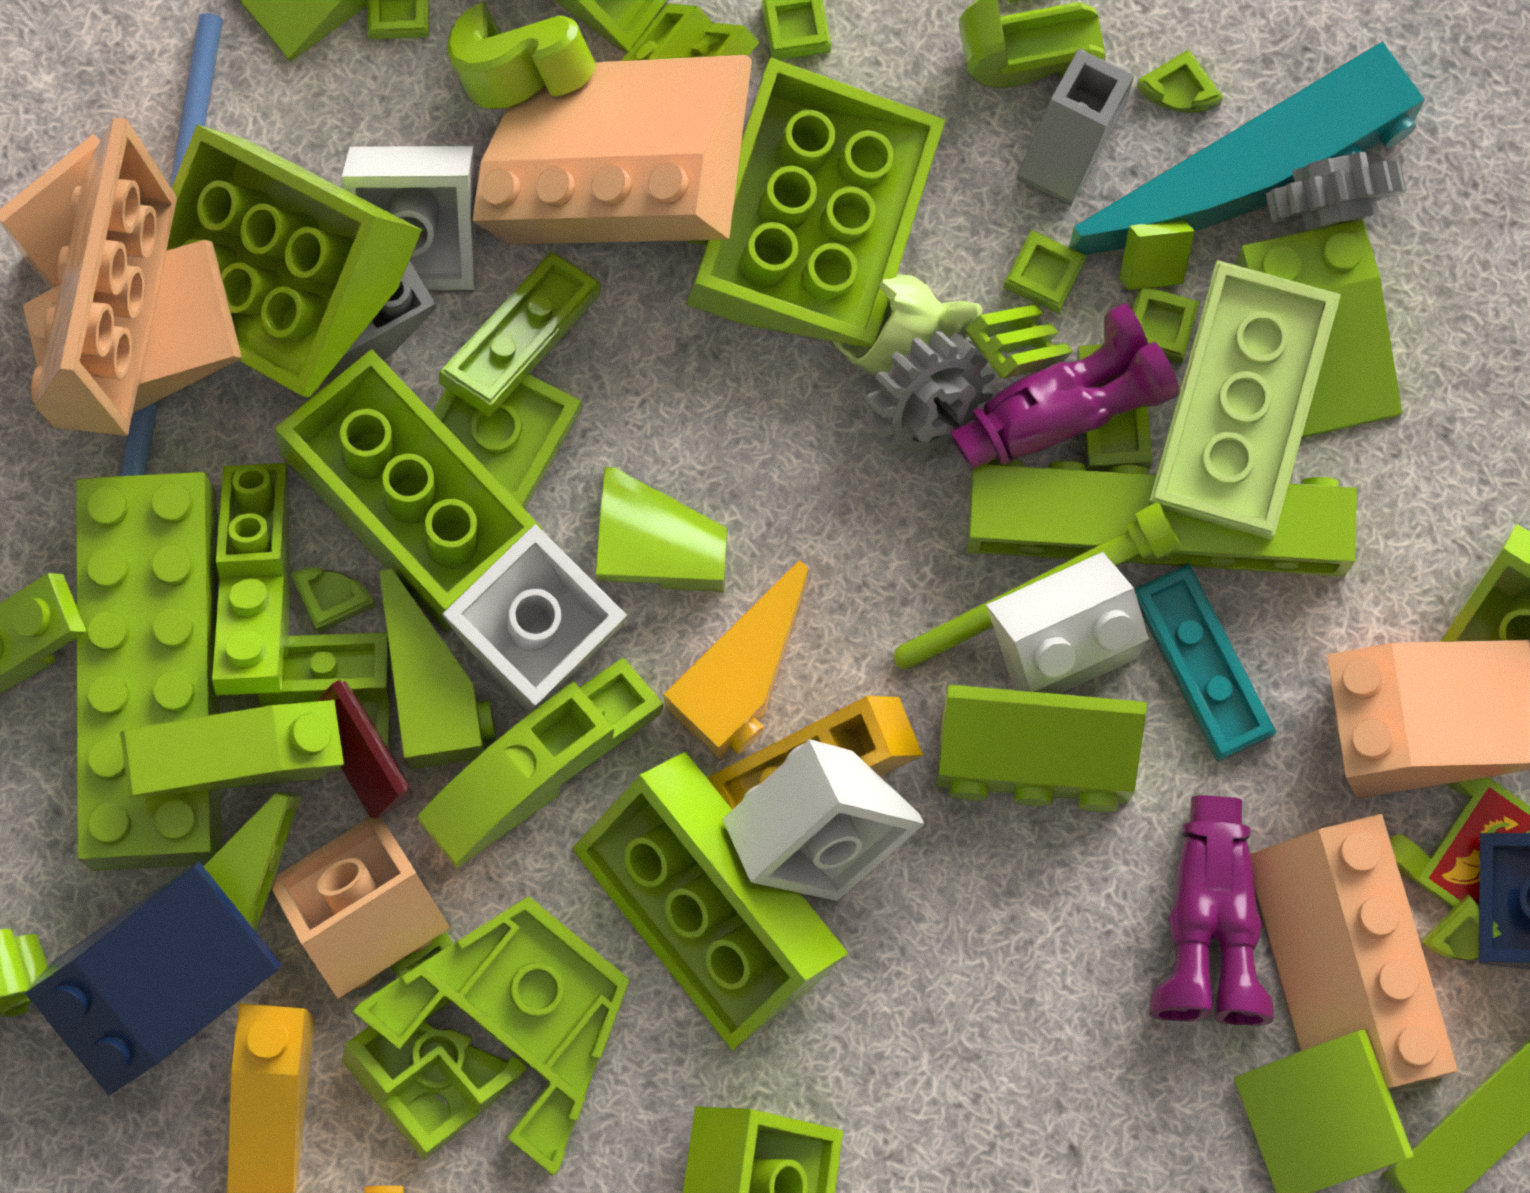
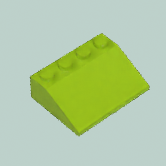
(818, 208)
(293, 252)

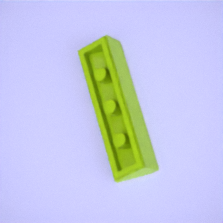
(1471, 1133)

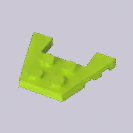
(531, 991)

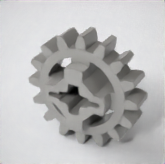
(1335, 191)
(928, 396)

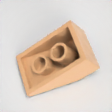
(188, 330)
(1431, 713)

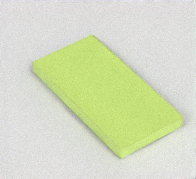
(1244, 399)

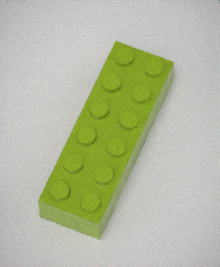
(144, 661)

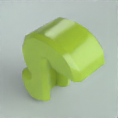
(1026, 44)
(516, 64)

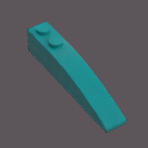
(1331, 118)

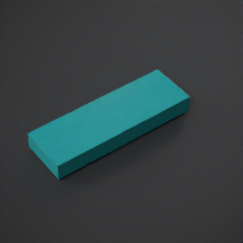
(1204, 663)

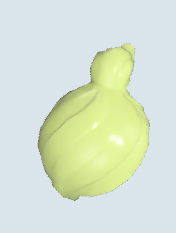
(908, 315)

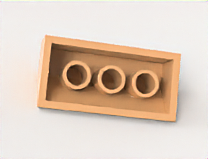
(1352, 948)

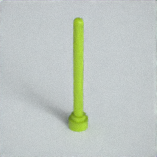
(1145, 536)

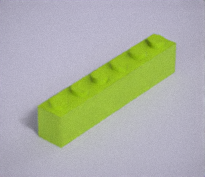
(1073, 510)

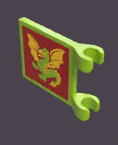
(1455, 863)

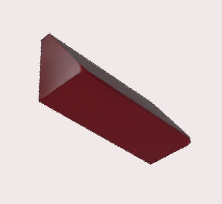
(365, 755)

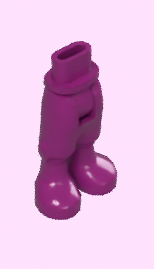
(1067, 396)
(1214, 901)

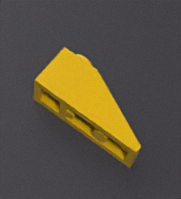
(733, 681)
(870, 727)
(268, 1097)

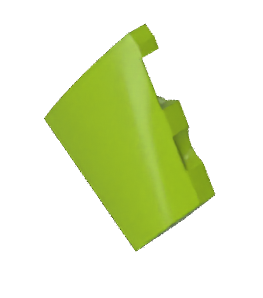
(657, 538)
(426, 1065)

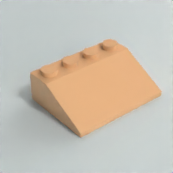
(622, 159)
(106, 288)

